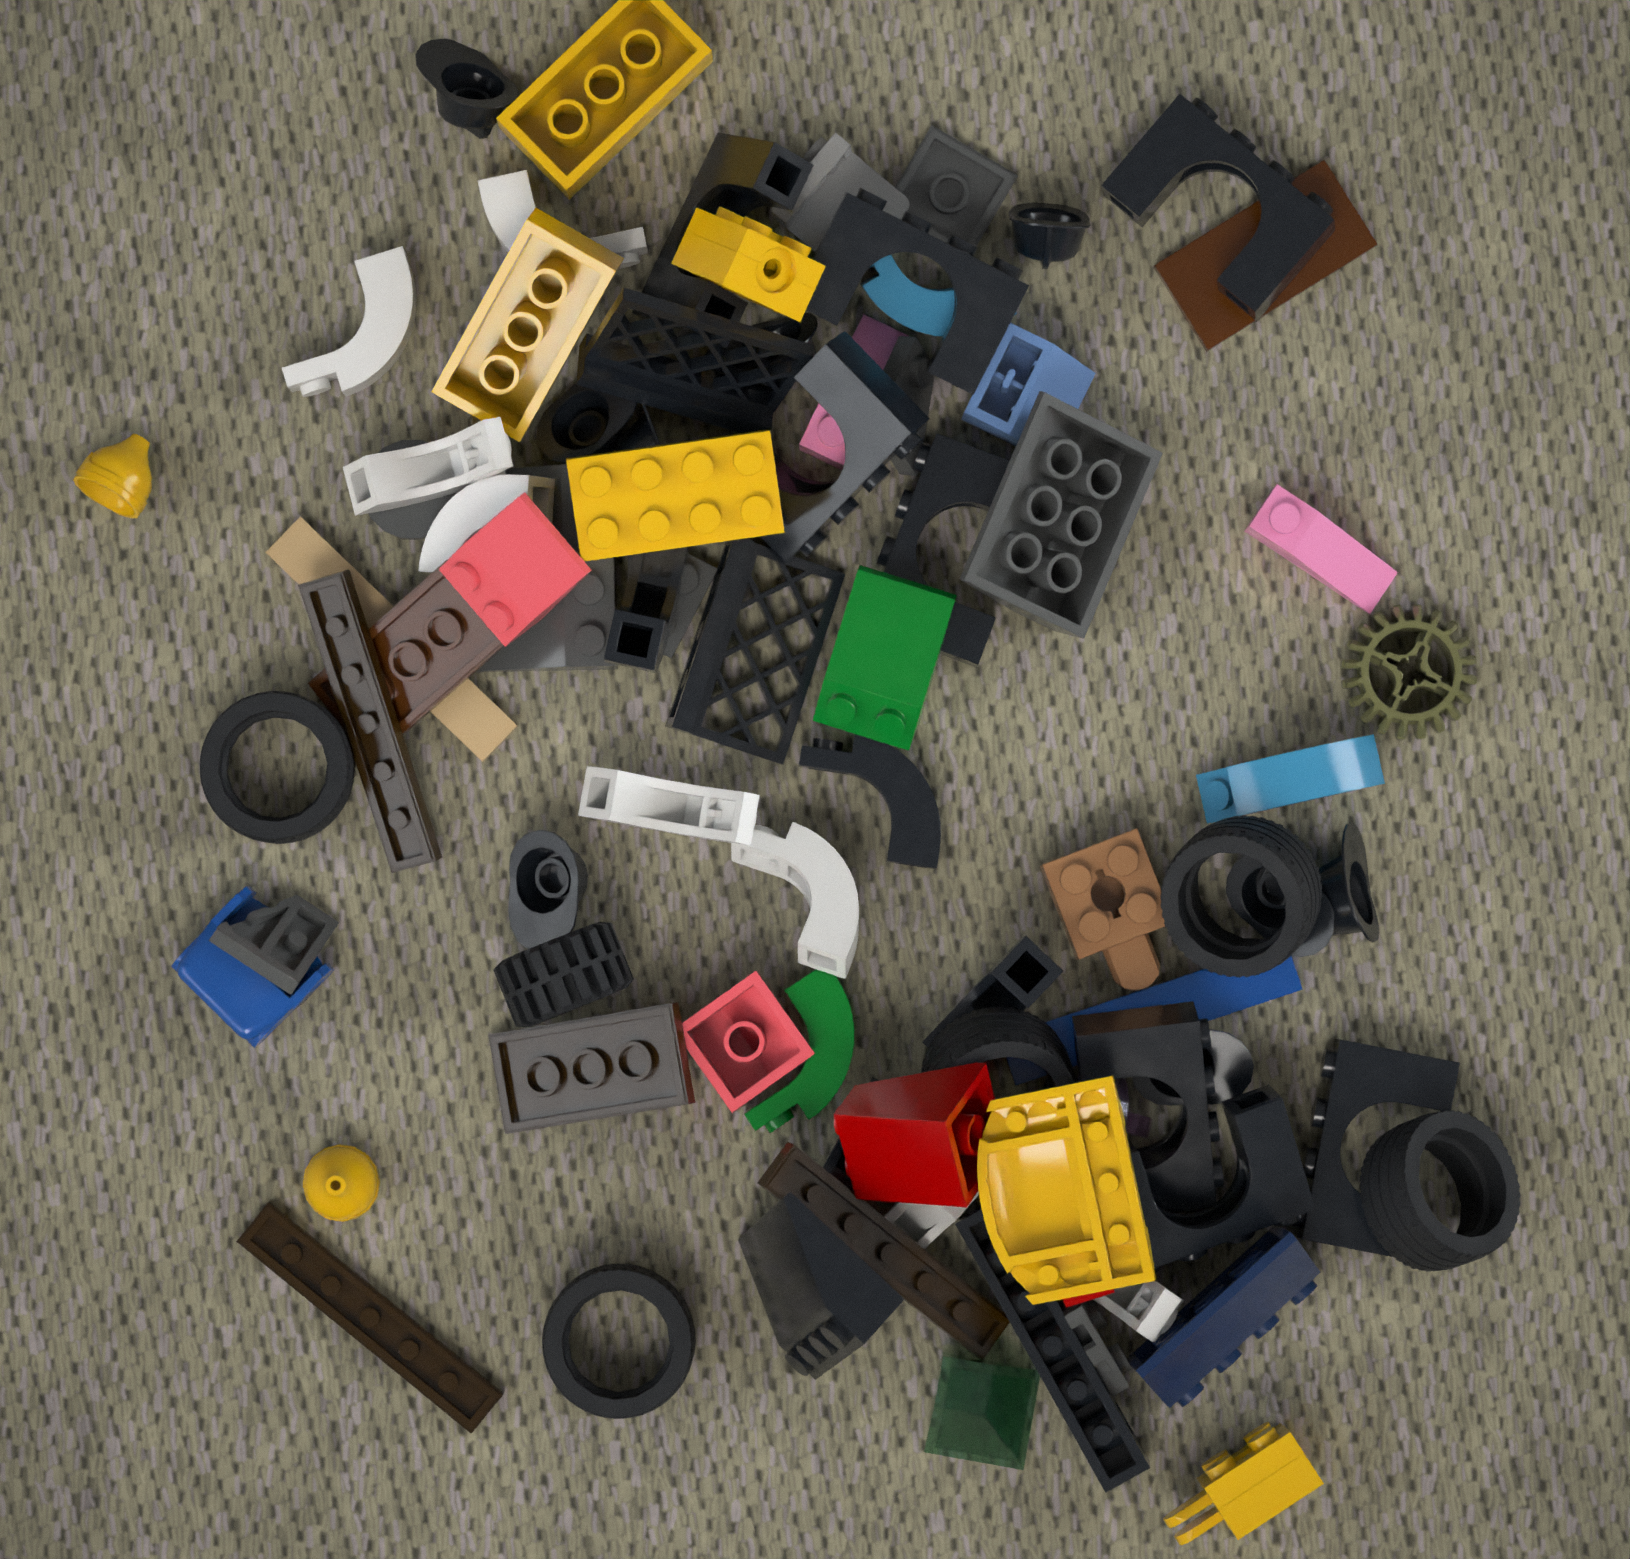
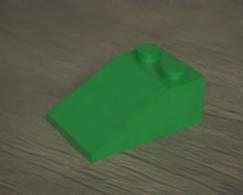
(884, 657)

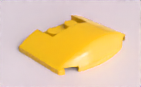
(1063, 1192)

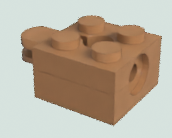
(1110, 905)

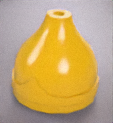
(118, 476)
(341, 1182)

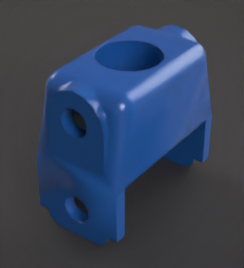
(233, 990)

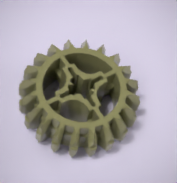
(1386, 662)

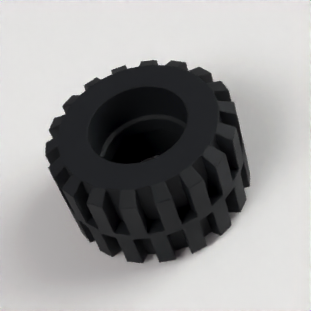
(563, 974)

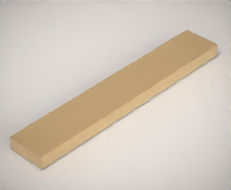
(466, 710)

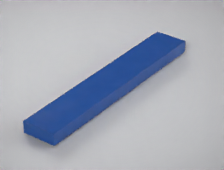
(1210, 992)

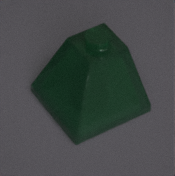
(982, 1411)

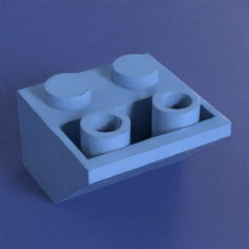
(1015, 377)

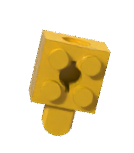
(749, 261)
(1248, 1485)

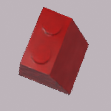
(916, 1135)

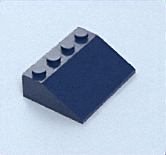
(1225, 1315)

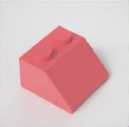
(515, 569)
(745, 1041)

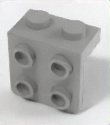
(833, 174)

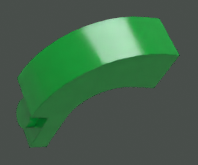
(831, 1037)

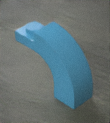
(908, 303)
(1290, 778)

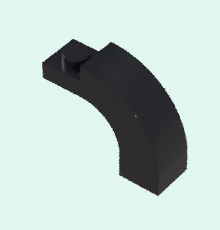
(647, 610)
(911, 804)
(1012, 982)

